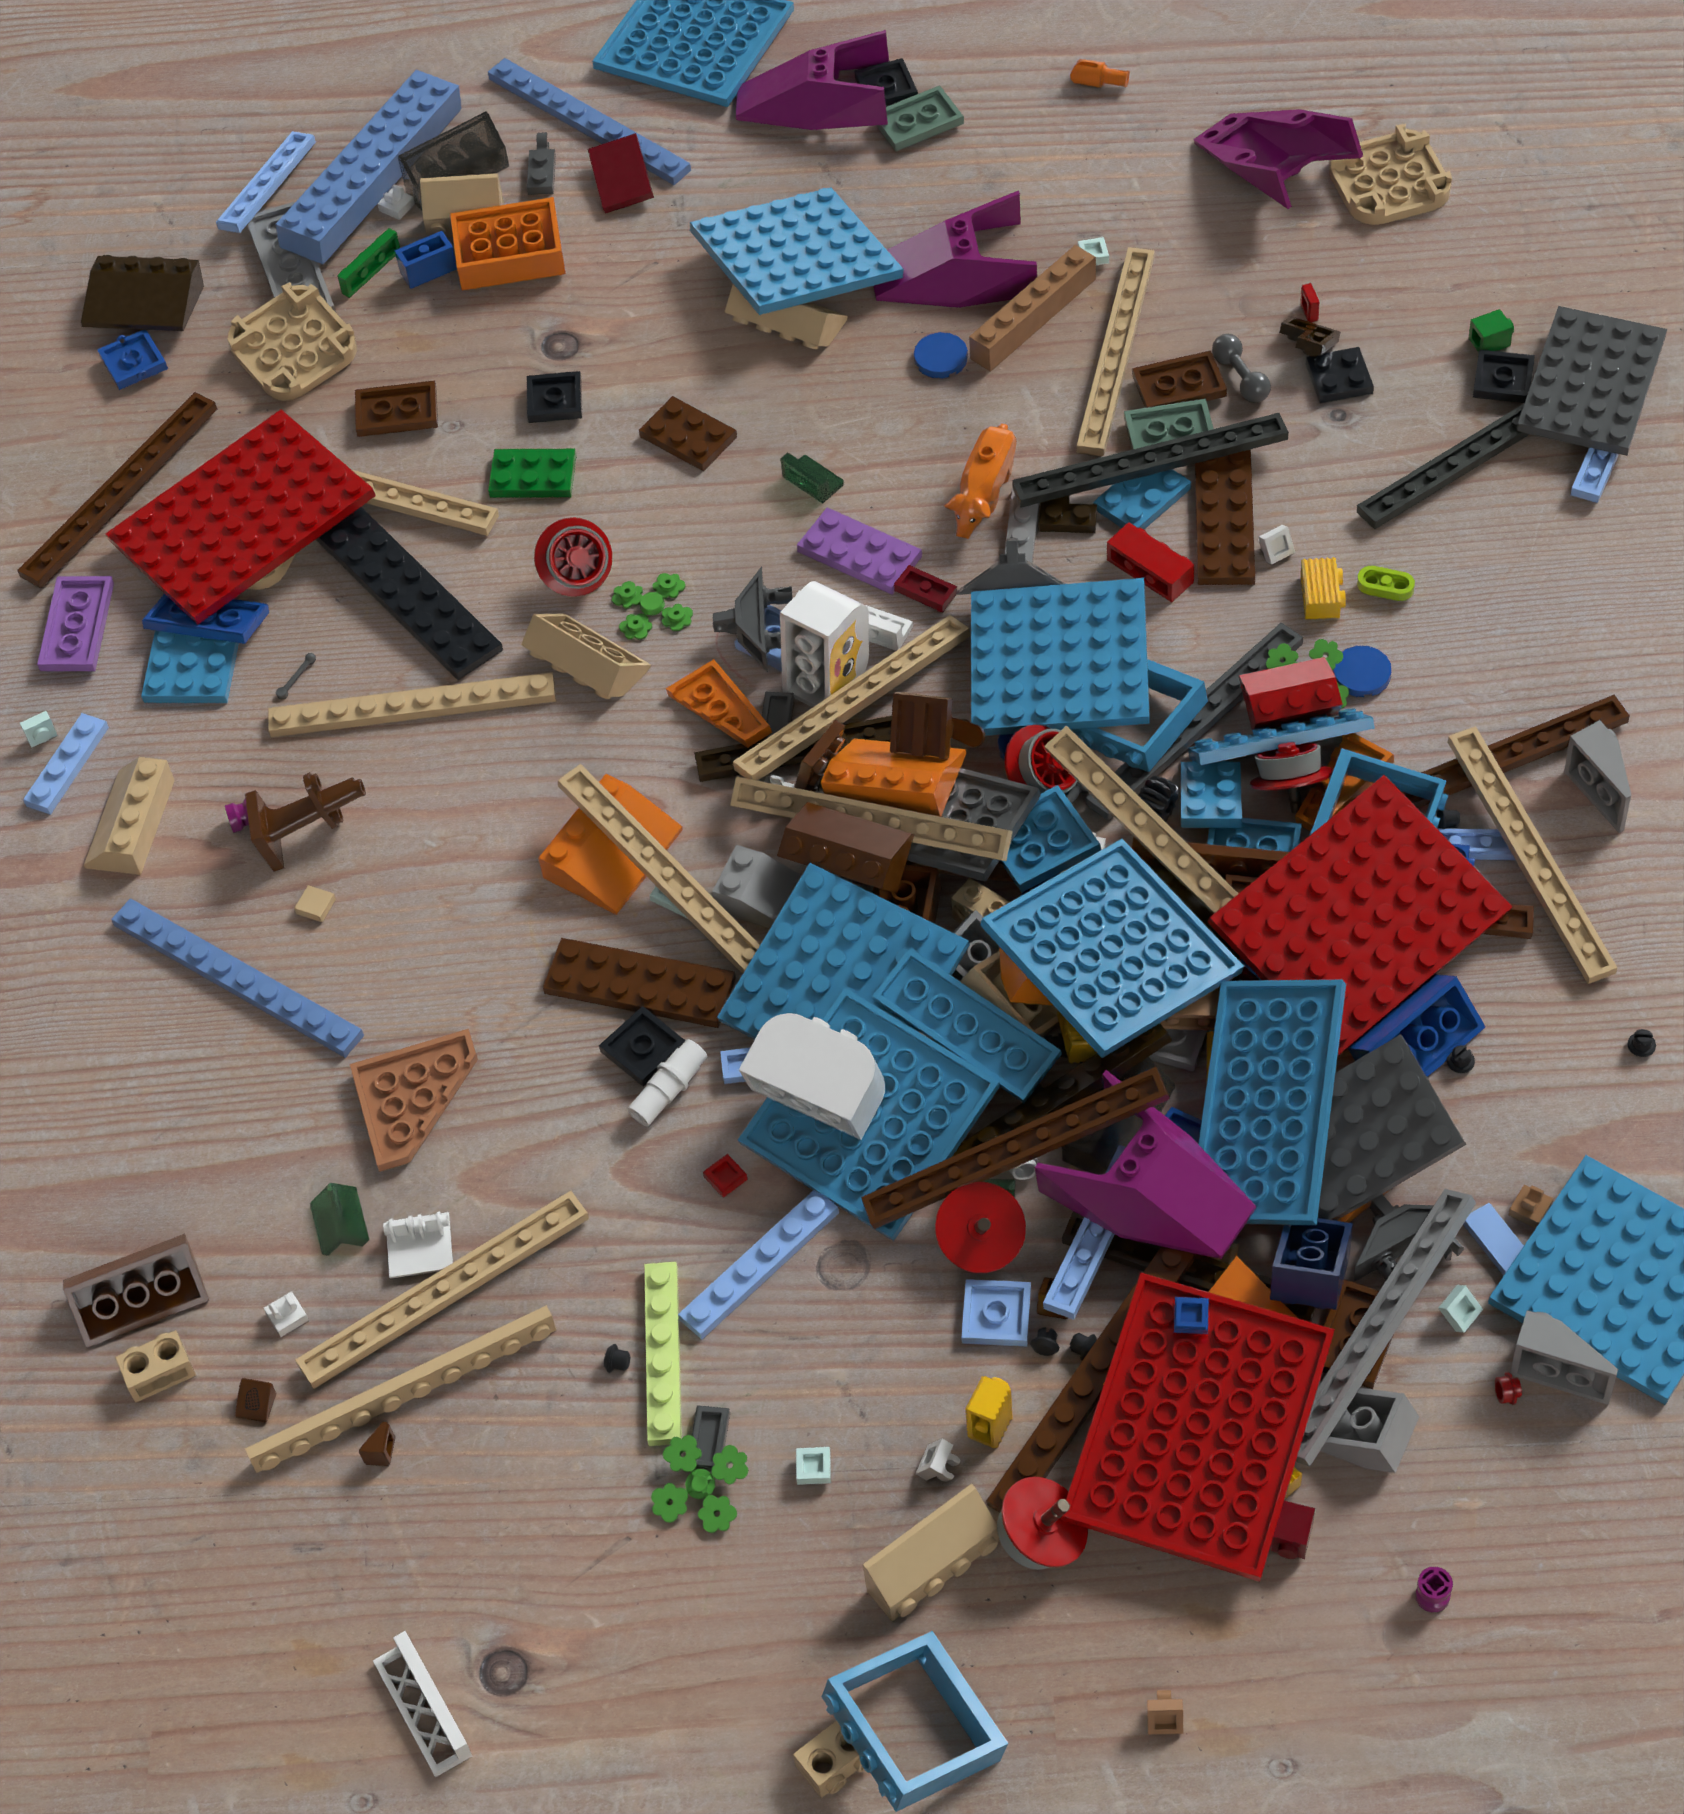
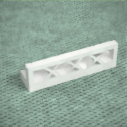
(887, 628)
(430, 1694)

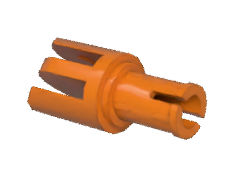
(1098, 74)

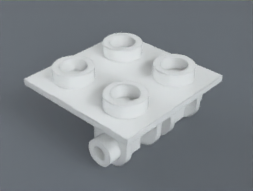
(418, 1244)

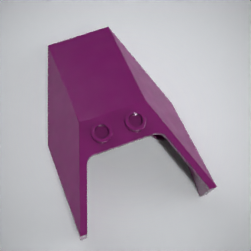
(806, 91)
(1278, 144)
(946, 266)
(1156, 1191)

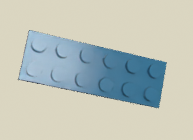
(1268, 739)
(967, 1024)

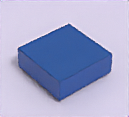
(1191, 1315)

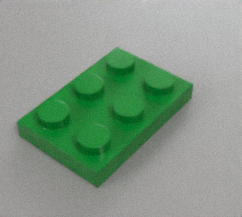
(532, 473)

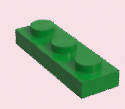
(368, 263)

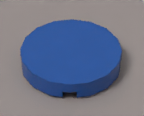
(940, 355)
(1363, 671)

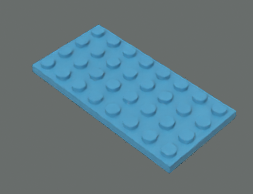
(1273, 1092)

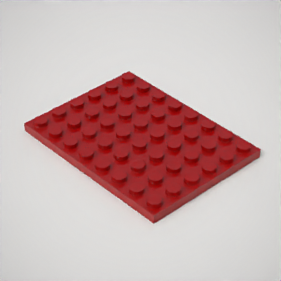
(240, 516)
(1366, 903)
(1199, 1429)

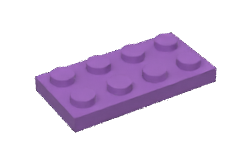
(858, 550)
(75, 623)

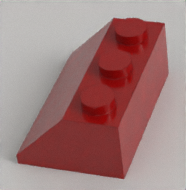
(1290, 693)

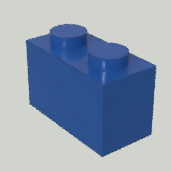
(426, 259)

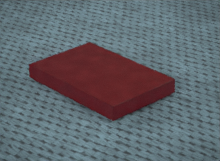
(620, 173)

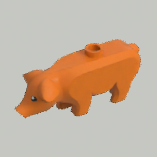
(982, 477)

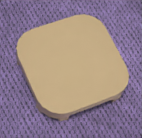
(1392, 179)
(292, 342)

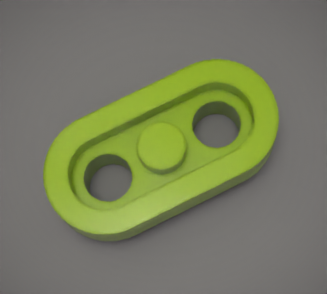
(1386, 583)

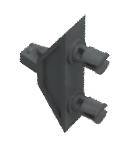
(1010, 572)
(748, 618)
(1392, 1235)

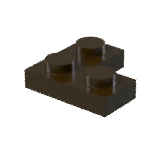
(1310, 337)
(1061, 516)

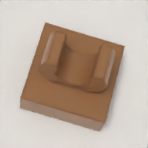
(1530, 1205)
(1165, 1714)

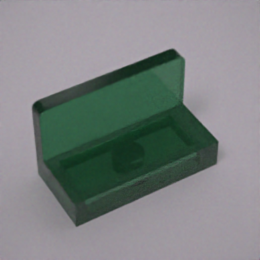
(810, 476)
(338, 1217)

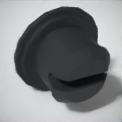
(1448, 818)
(1642, 1043)
(1460, 1060)
(1045, 1342)
(1082, 1344)
(616, 1359)

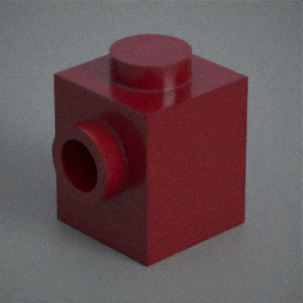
(1293, 1530)

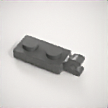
(541, 167)

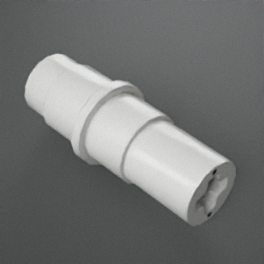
(667, 1082)

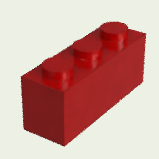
(1149, 559)

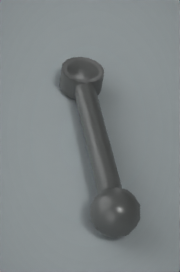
(282, 691)

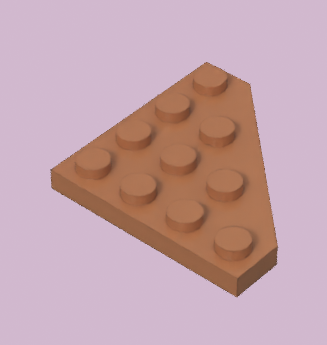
(409, 1091)

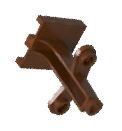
(926, 724)
(270, 825)

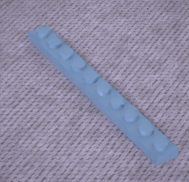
(584, 117)
(238, 978)

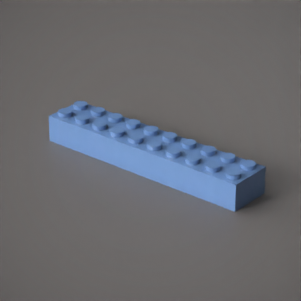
(367, 167)

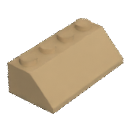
(806, 321)
(583, 654)
(131, 817)
(931, 1553)

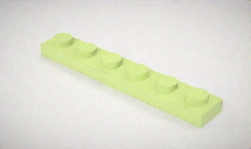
(662, 1353)

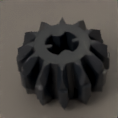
(1160, 796)

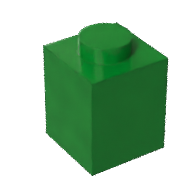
(1491, 331)

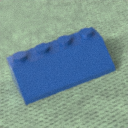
(1429, 1020)

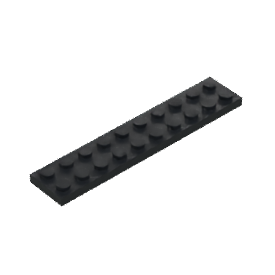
(410, 593)

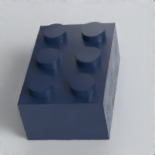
(1311, 1264)

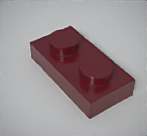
(925, 588)

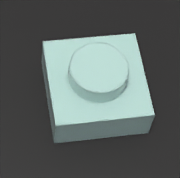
(1097, 248)
(38, 729)
(1460, 1308)
(813, 1465)

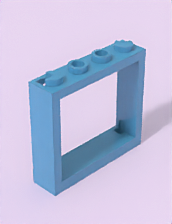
(1166, 682)
(1371, 770)
(957, 1694)

